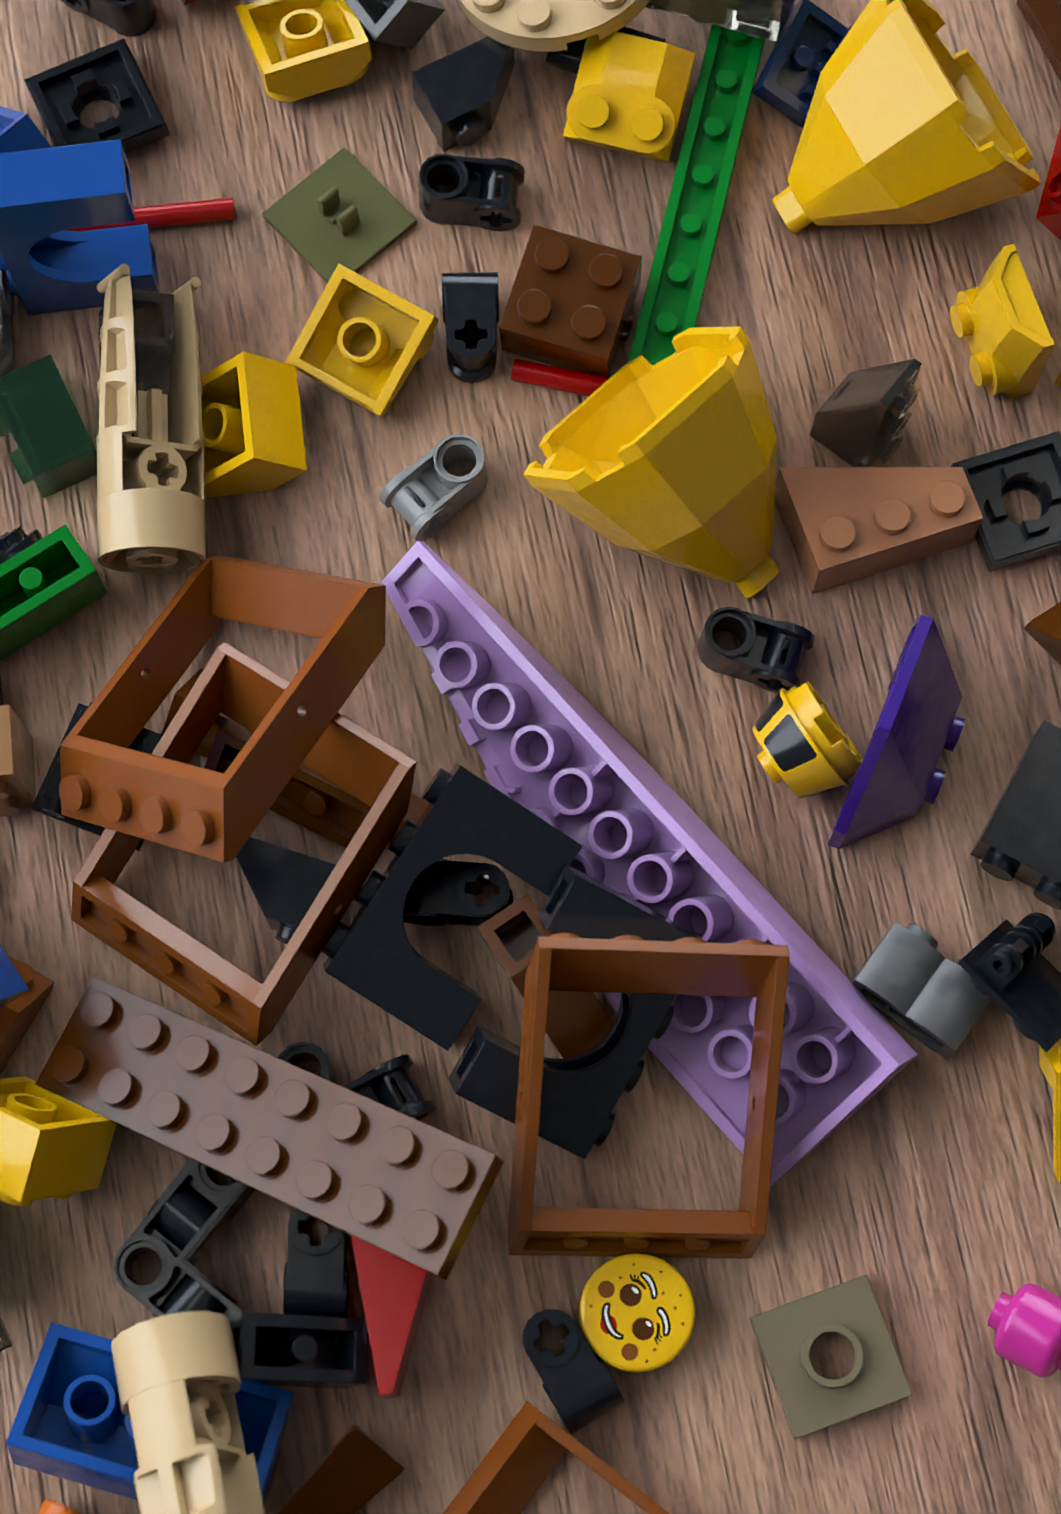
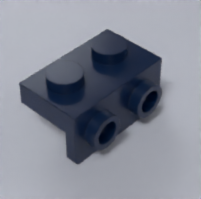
(798, 59)

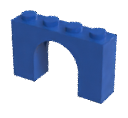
(61, 191)

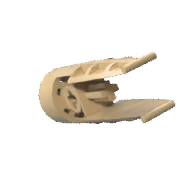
(154, 502)
(180, 1392)

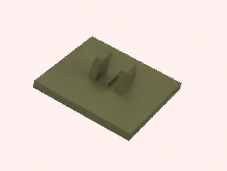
(339, 216)

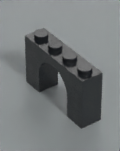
(1025, 826)
(374, 951)
(582, 1088)

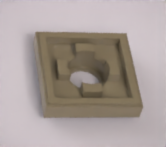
(804, 1395)

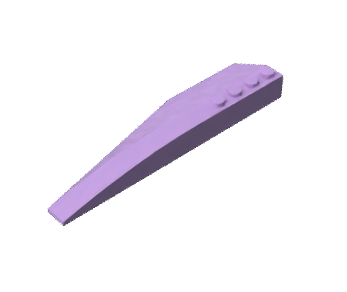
(645, 842)

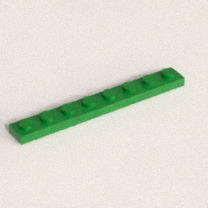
(698, 192)

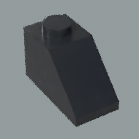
(463, 91)
(282, 883)
(303, 1350)

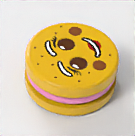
(636, 1313)

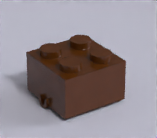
(570, 302)

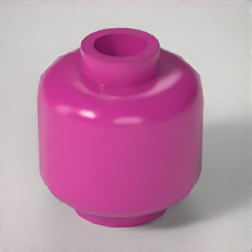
(1028, 1329)

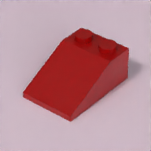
(393, 1307)

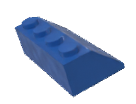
(76, 1426)

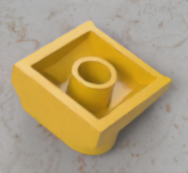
(304, 45)
(629, 95)
(1003, 328)
(362, 340)

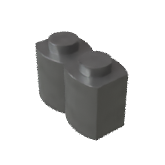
(921, 989)

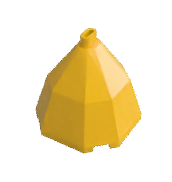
(902, 130)
(675, 460)

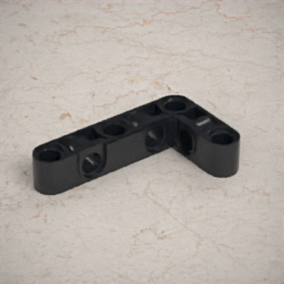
(182, 1224)

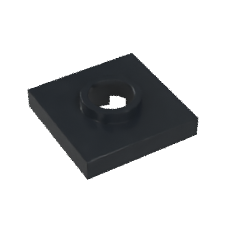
(98, 75)
(1023, 466)

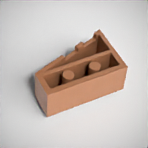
(873, 518)

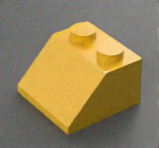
(251, 426)
(48, 1144)

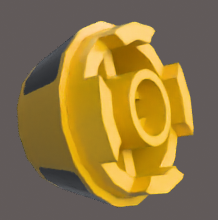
(805, 743)

